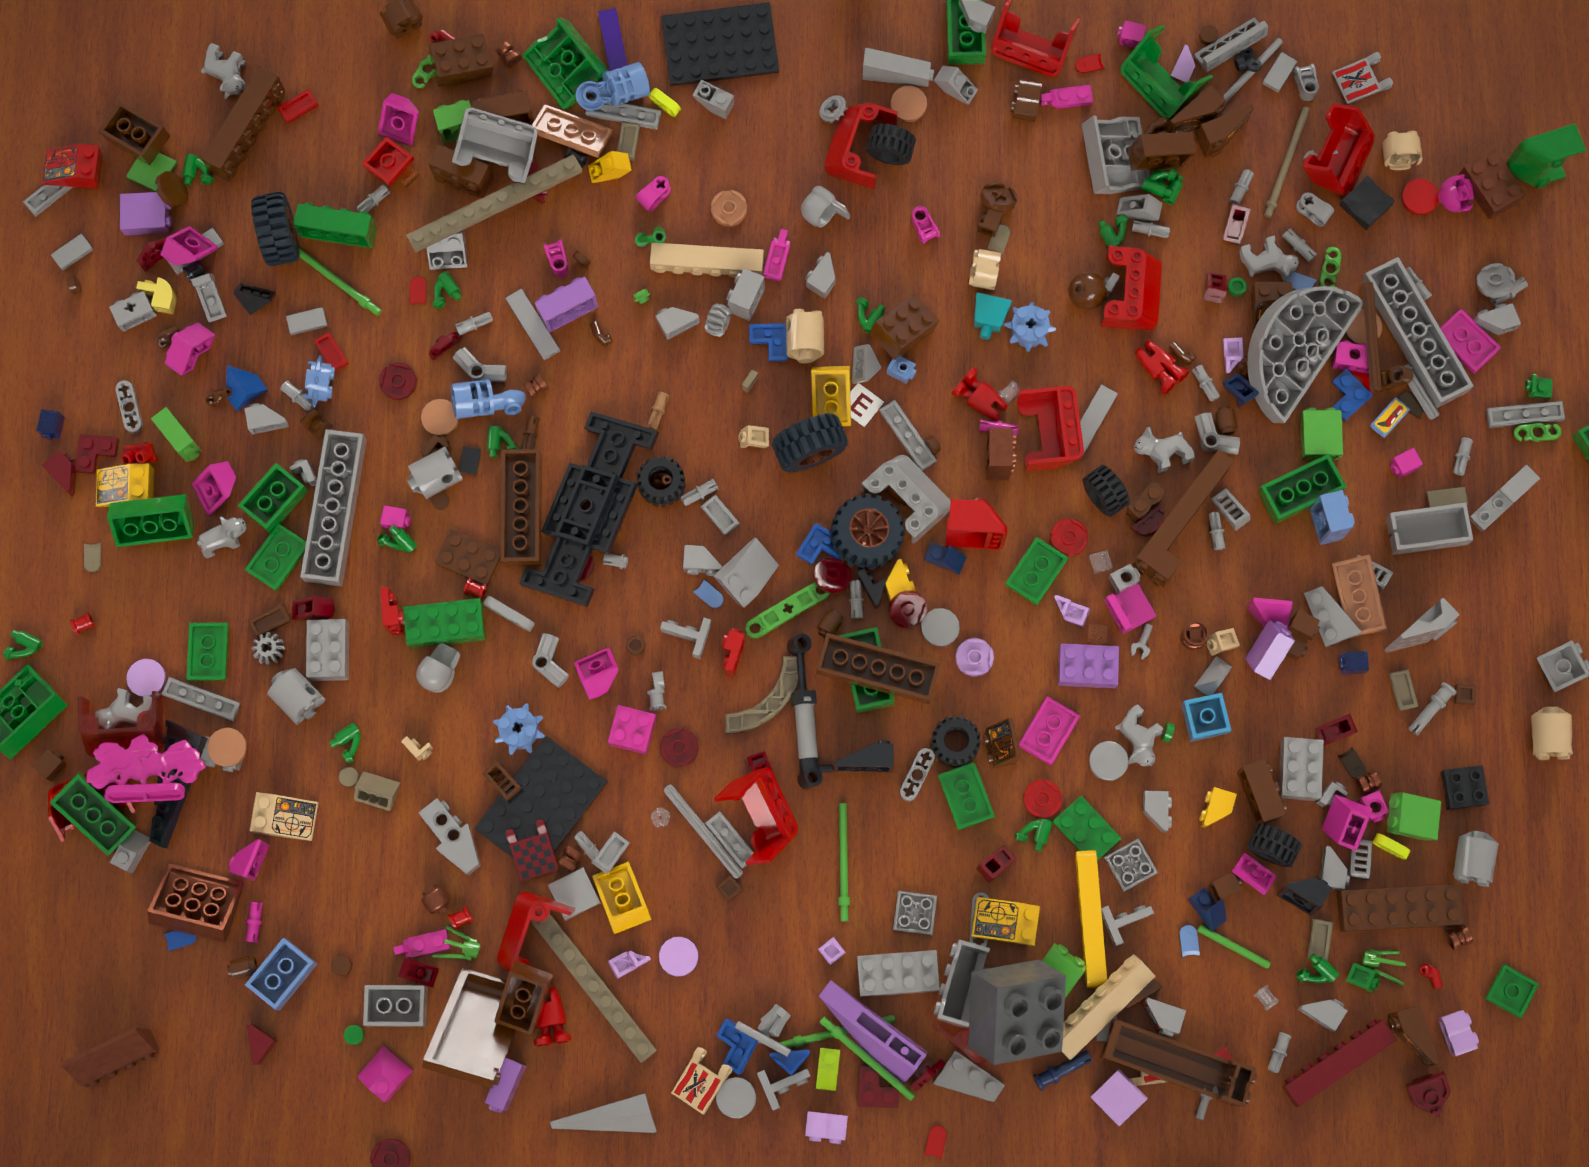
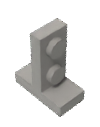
(209, 297)
(689, 633)
(1122, 920)
(781, 1086)

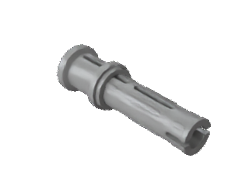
(1437, 701)

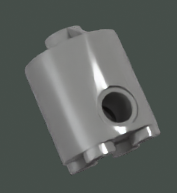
(433, 473)
(295, 695)
(1475, 858)

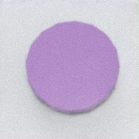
(974, 657)
(146, 677)
(678, 956)

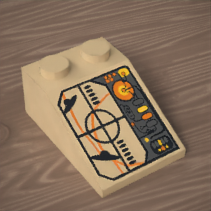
(283, 816)

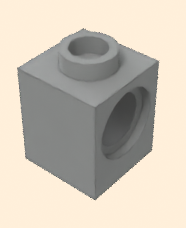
(1118, 584)

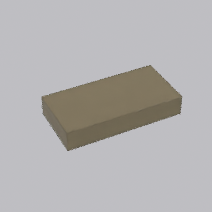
(629, 139)
(1446, 497)
(1403, 690)
(1320, 938)

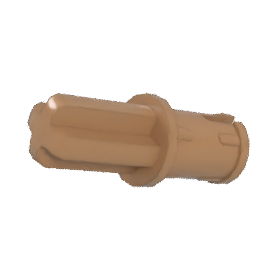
(658, 409)

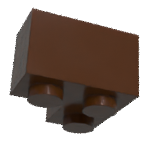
(1302, 628)

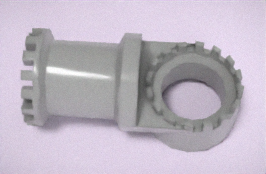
(656, 694)

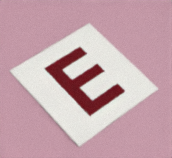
(863, 404)

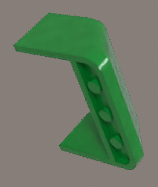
(1154, 81)
(1541, 157)

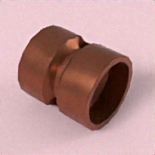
(1194, 635)

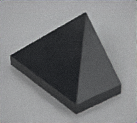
(253, 297)

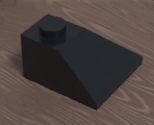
(1306, 894)

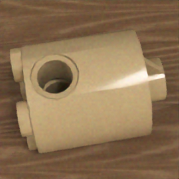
(805, 335)
(1552, 733)

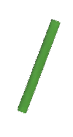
(1233, 946)

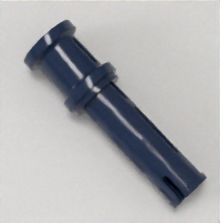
(1053, 1074)

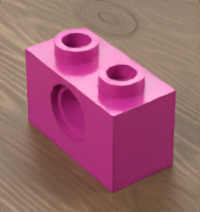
(1342, 358)

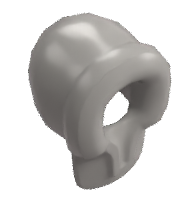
(821, 206)
(438, 671)

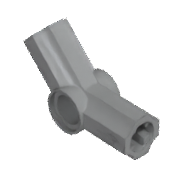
(469, 364)

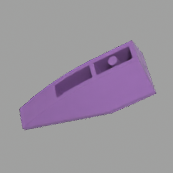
(874, 1034)

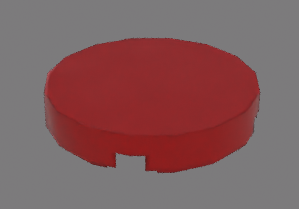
(1420, 196)
(1069, 537)
(1042, 799)

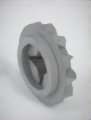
(830, 104)

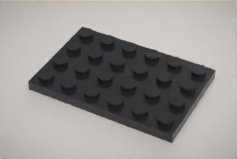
(720, 44)
(553, 789)

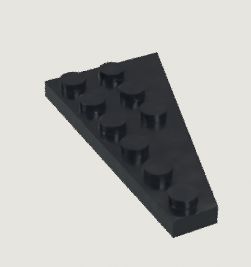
(168, 811)

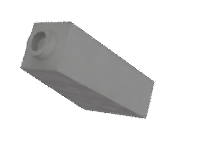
(895, 68)

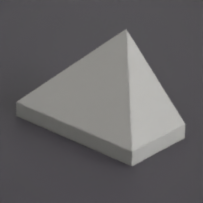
(864, 364)
(1213, 676)

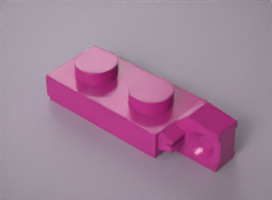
(1068, 97)
(777, 257)
(423, 944)

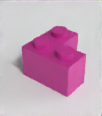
(187, 347)

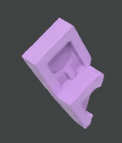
(1184, 65)
(1232, 352)
(1072, 612)
(626, 963)

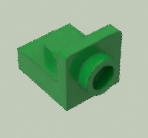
(1538, 387)
(1363, 978)

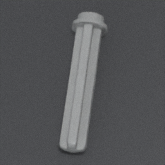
(1422, 396)

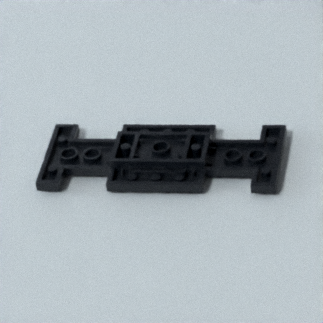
(577, 528)

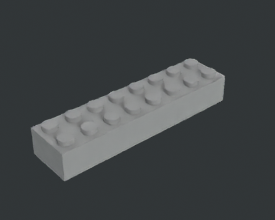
(1417, 333)
(333, 508)

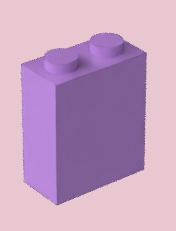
(144, 214)
(1270, 649)
(501, 1096)

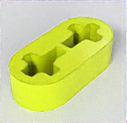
(664, 102)
(1391, 846)

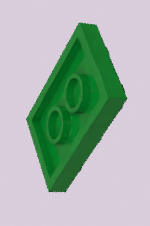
(277, 557)
(1036, 571)
(207, 651)
(966, 796)
(1086, 828)

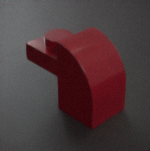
(996, 863)

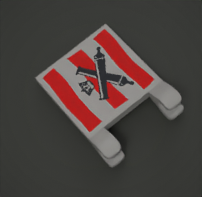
(1358, 79)

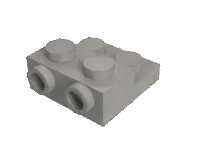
(1564, 665)

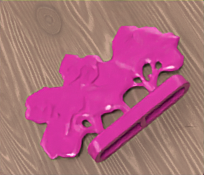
(139, 763)

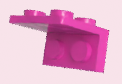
(1130, 608)

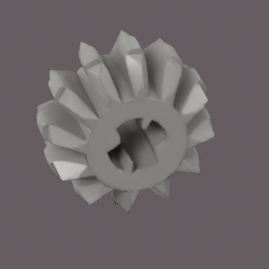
(718, 320)
(268, 641)

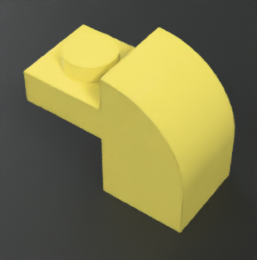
(163, 295)

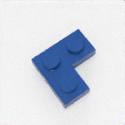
(774, 336)
(1354, 394)
(816, 540)
(741, 1046)

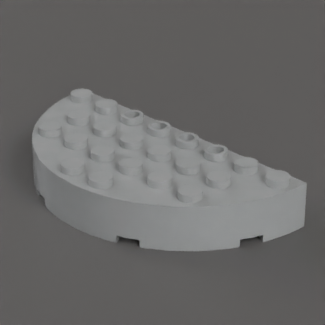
(1294, 344)

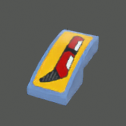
(1389, 417)

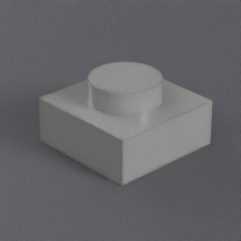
(1110, 283)

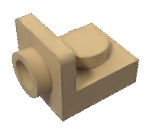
(754, 437)
(1222, 641)
(413, 746)

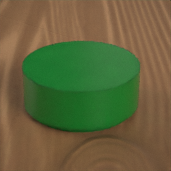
(1236, 287)
(1168, 732)
(354, 1035)

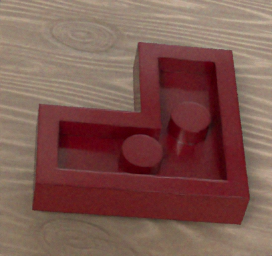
(90, 448)
(871, 1094)

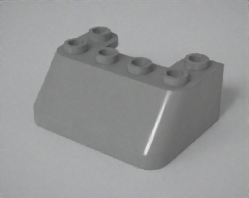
(497, 141)
(915, 489)
(956, 992)

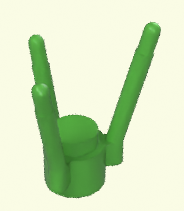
(470, 948)
(1372, 959)

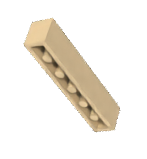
(705, 259)
(1104, 1005)

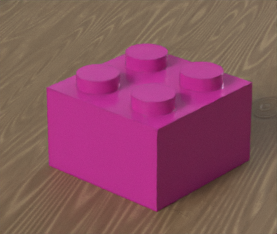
(632, 729)

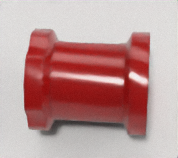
(474, 589)
(82, 623)
(460, 918)

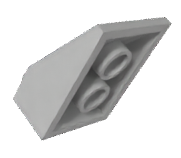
(747, 572)

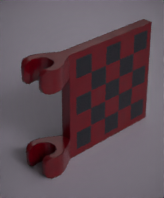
(533, 855)

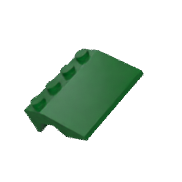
(564, 62)
(26, 709)

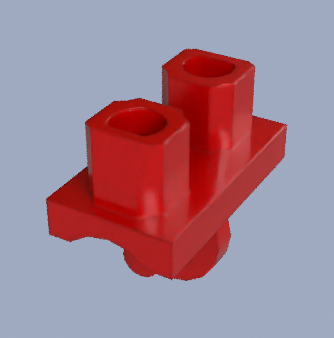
(139, 453)

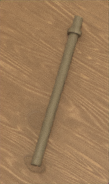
(1272, 203)

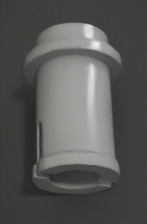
(615, 560)

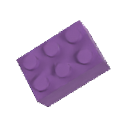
(566, 304)
(1088, 666)

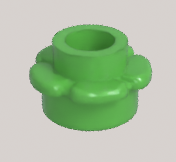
(642, 296)

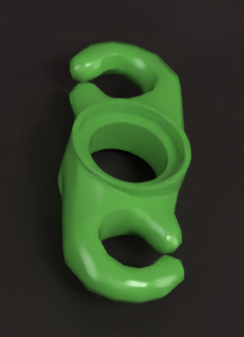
(421, 74)
(1333, 261)
(1546, 436)

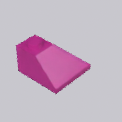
(398, 119)
(186, 246)
(214, 486)
(1270, 609)
(597, 672)
(249, 860)
(385, 1074)

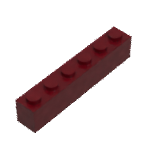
(1339, 1062)

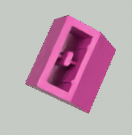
(1346, 822)

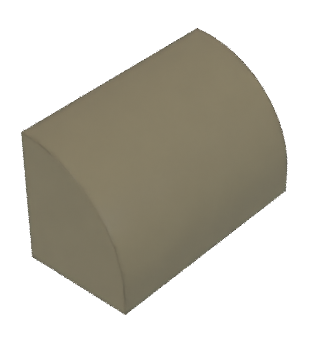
(376, 791)

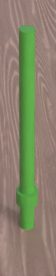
(363, 301)
(843, 900)
(837, 1032)
(799, 1041)

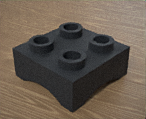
(1366, 203)
(1465, 787)

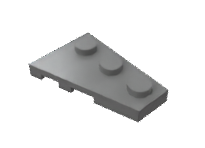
(1334, 622)
(968, 1078)

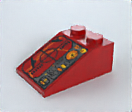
(73, 166)

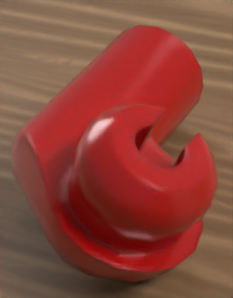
(439, 36)
(1431, 973)

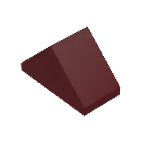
(260, 1044)

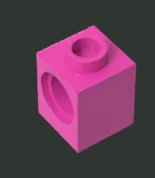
(1131, 34)
(1405, 463)
(395, 516)
(1377, 799)

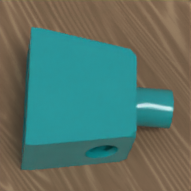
(990, 314)

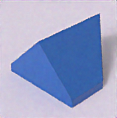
(244, 387)
(792, 1062)

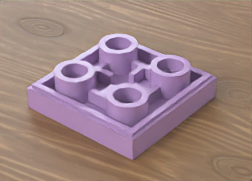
(1119, 1097)

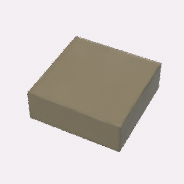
(750, 380)

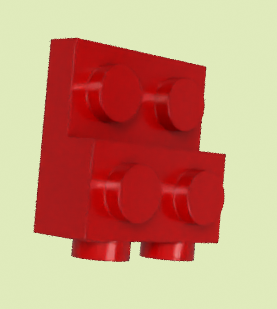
(387, 161)
(391, 614)
(733, 647)

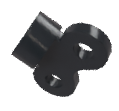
(1247, 61)

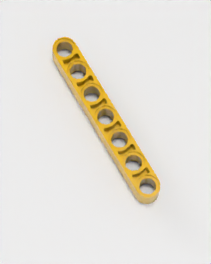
(1091, 918)

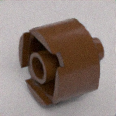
(401, 16)

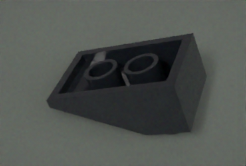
(873, 758)

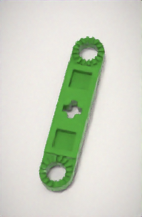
(775, 616)

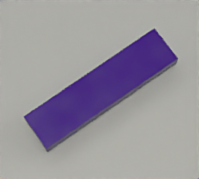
(612, 38)

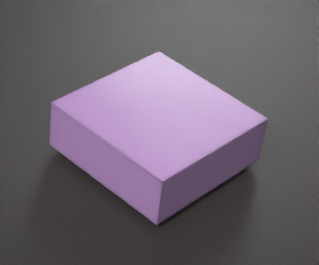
(831, 950)

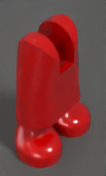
(1159, 365)
(982, 397)
(552, 1015)

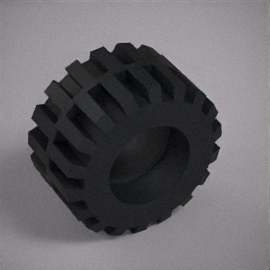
(891, 144)
(661, 465)
(1106, 490)
(963, 726)
(1274, 845)

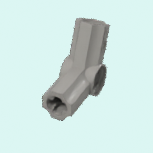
(1207, 430)
(550, 670)

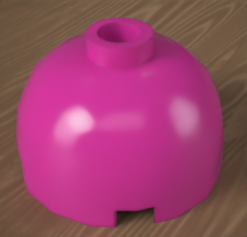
(1456, 194)

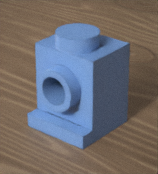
(902, 375)

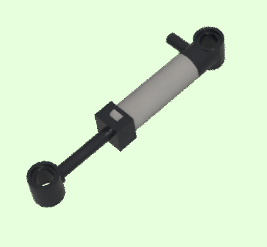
(804, 703)

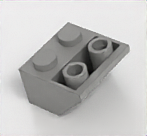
(448, 252)

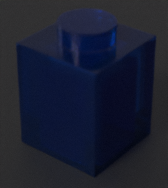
(50, 424)
(1353, 663)

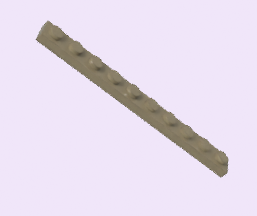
(494, 203)
(595, 988)

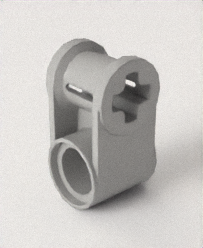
(1306, 78)
(1316, 210)

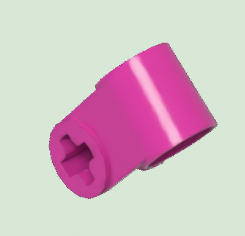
(652, 195)
(925, 228)
(556, 255)

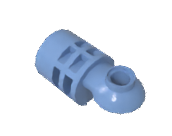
(616, 87)
(477, 399)

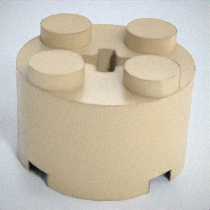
(1402, 150)
(984, 269)

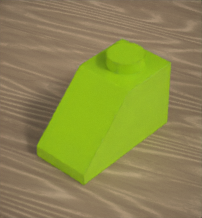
(828, 1069)

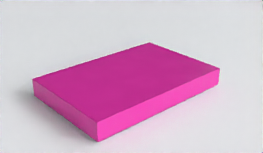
(1469, 341)
(1049, 730)

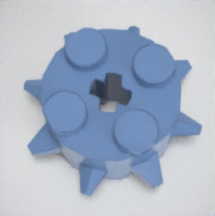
(1032, 316)
(318, 381)
(528, 733)

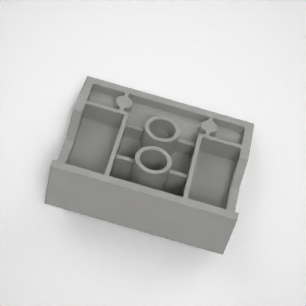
(1108, 156)
(1430, 625)

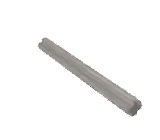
(703, 831)

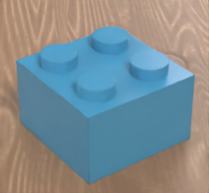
(1206, 717)

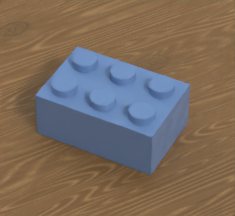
(1331, 517)
(281, 974)

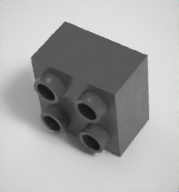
(1016, 1011)

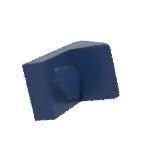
(1240, 389)
(945, 558)
(1211, 912)

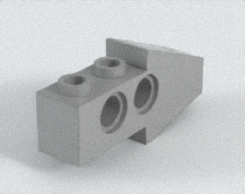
(1504, 498)
(460, 851)

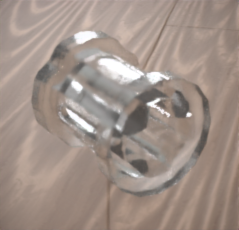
(1009, 392)
(1266, 997)

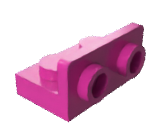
(1254, 873)

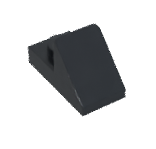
(873, 591)

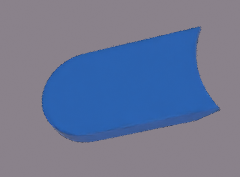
(179, 939)

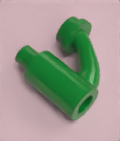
(190, 168)
(1175, 185)
(1153, 186)
(1108, 234)
(658, 236)
(450, 286)
(875, 315)
(494, 439)
(402, 540)
(25, 639)
(349, 733)
(1041, 836)
(1327, 971)

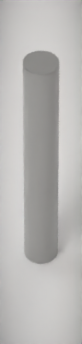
(762, 1038)

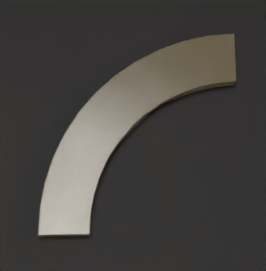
(769, 706)

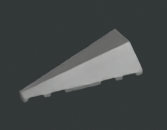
(625, 1115)

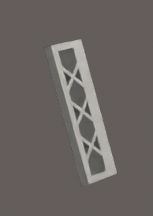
(1231, 47)

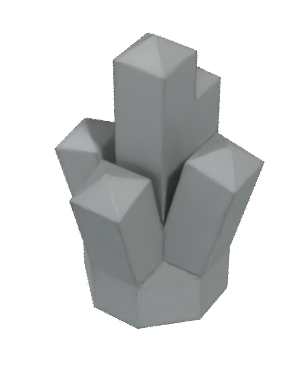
(773, 1022)

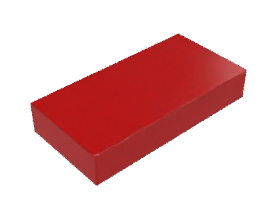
(298, 106)
(330, 351)

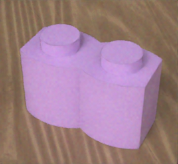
(1458, 1033)
(826, 1126)

